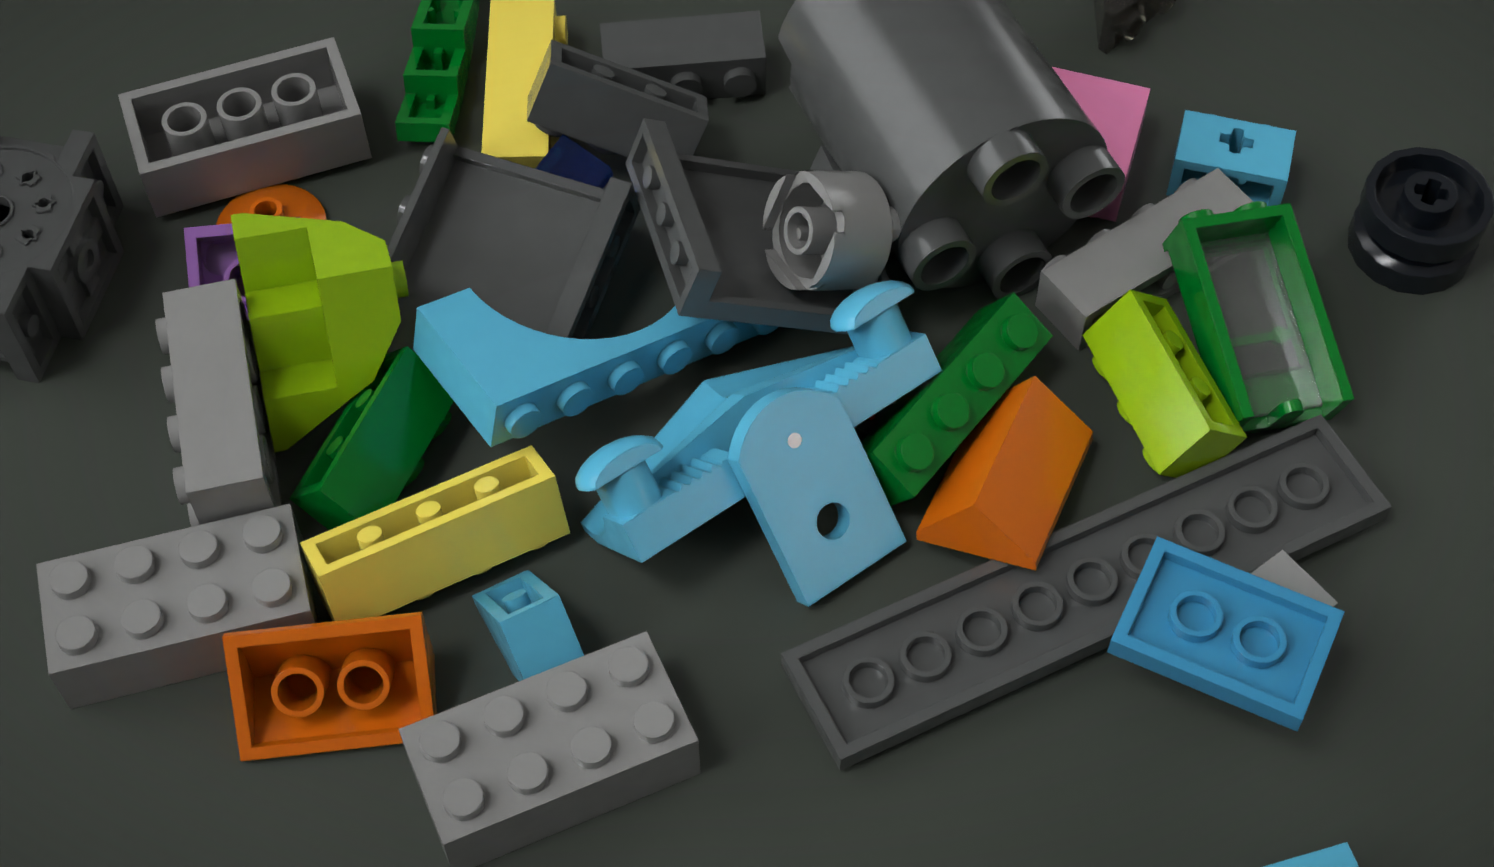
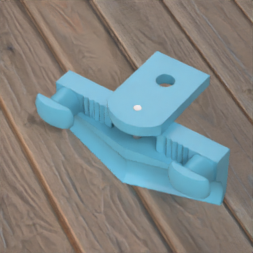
(783, 444)

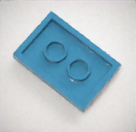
(1226, 633)

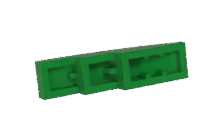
(437, 68)

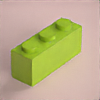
(1162, 385)

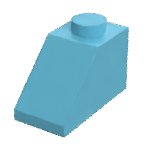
(528, 624)

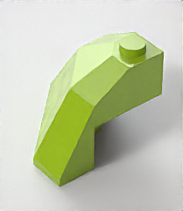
(316, 313)

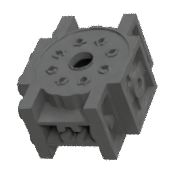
(53, 245)

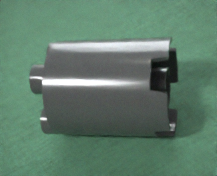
(955, 128)

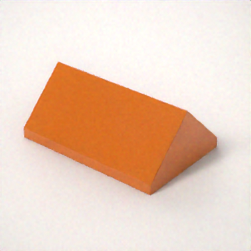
(1009, 478)
(329, 684)

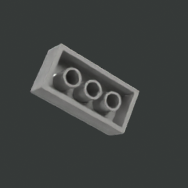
(244, 126)
(218, 404)
(162, 602)
(551, 751)

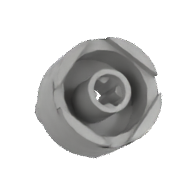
(829, 230)

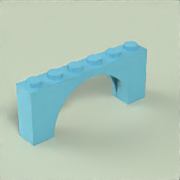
(522, 378)

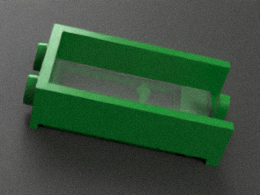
(1258, 315)

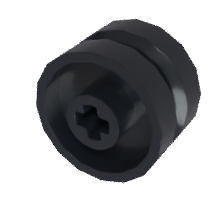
(1420, 220)

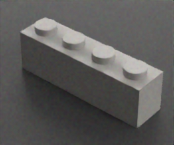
(1131, 256)

